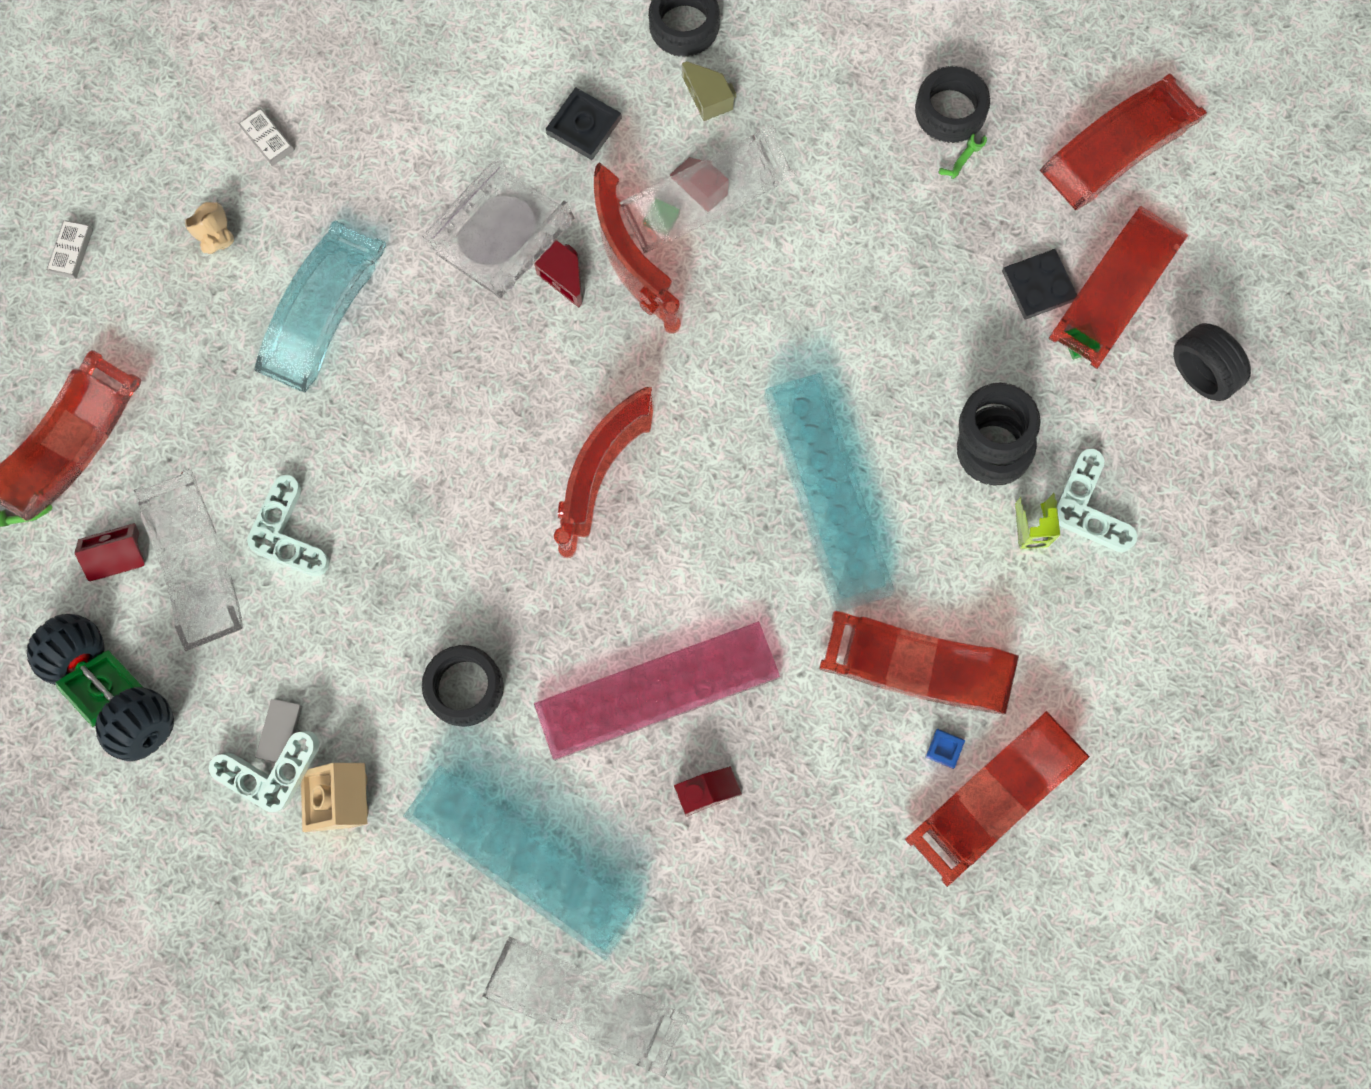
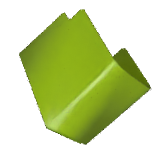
(1047, 527)

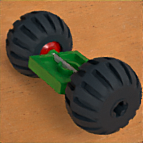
(126, 715)

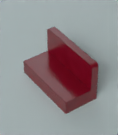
(109, 552)

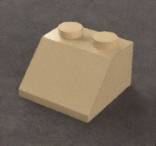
(334, 797)

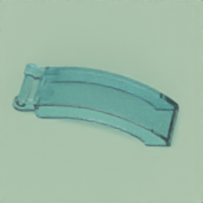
(315, 306)

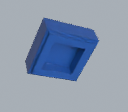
(945, 748)

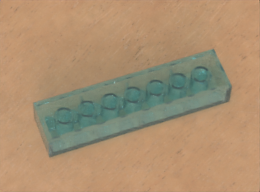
(828, 493)
(523, 863)

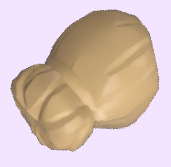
(210, 227)

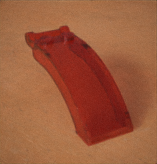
(1121, 140)
(634, 270)
(1120, 284)
(65, 438)
(596, 456)
(921, 665)
(998, 796)

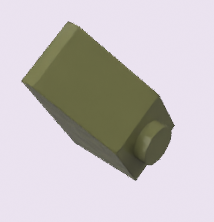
(708, 90)

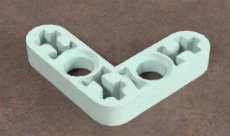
(1079, 503)
(274, 530)
(267, 783)

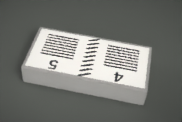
(266, 137)
(69, 249)

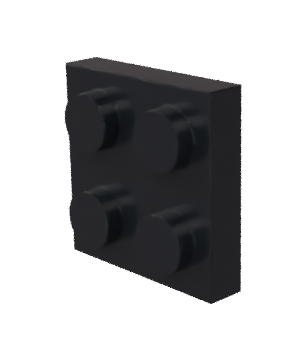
(583, 123)
(1039, 284)

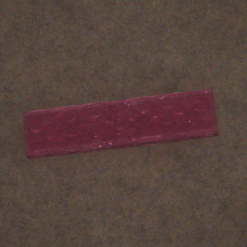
(656, 691)

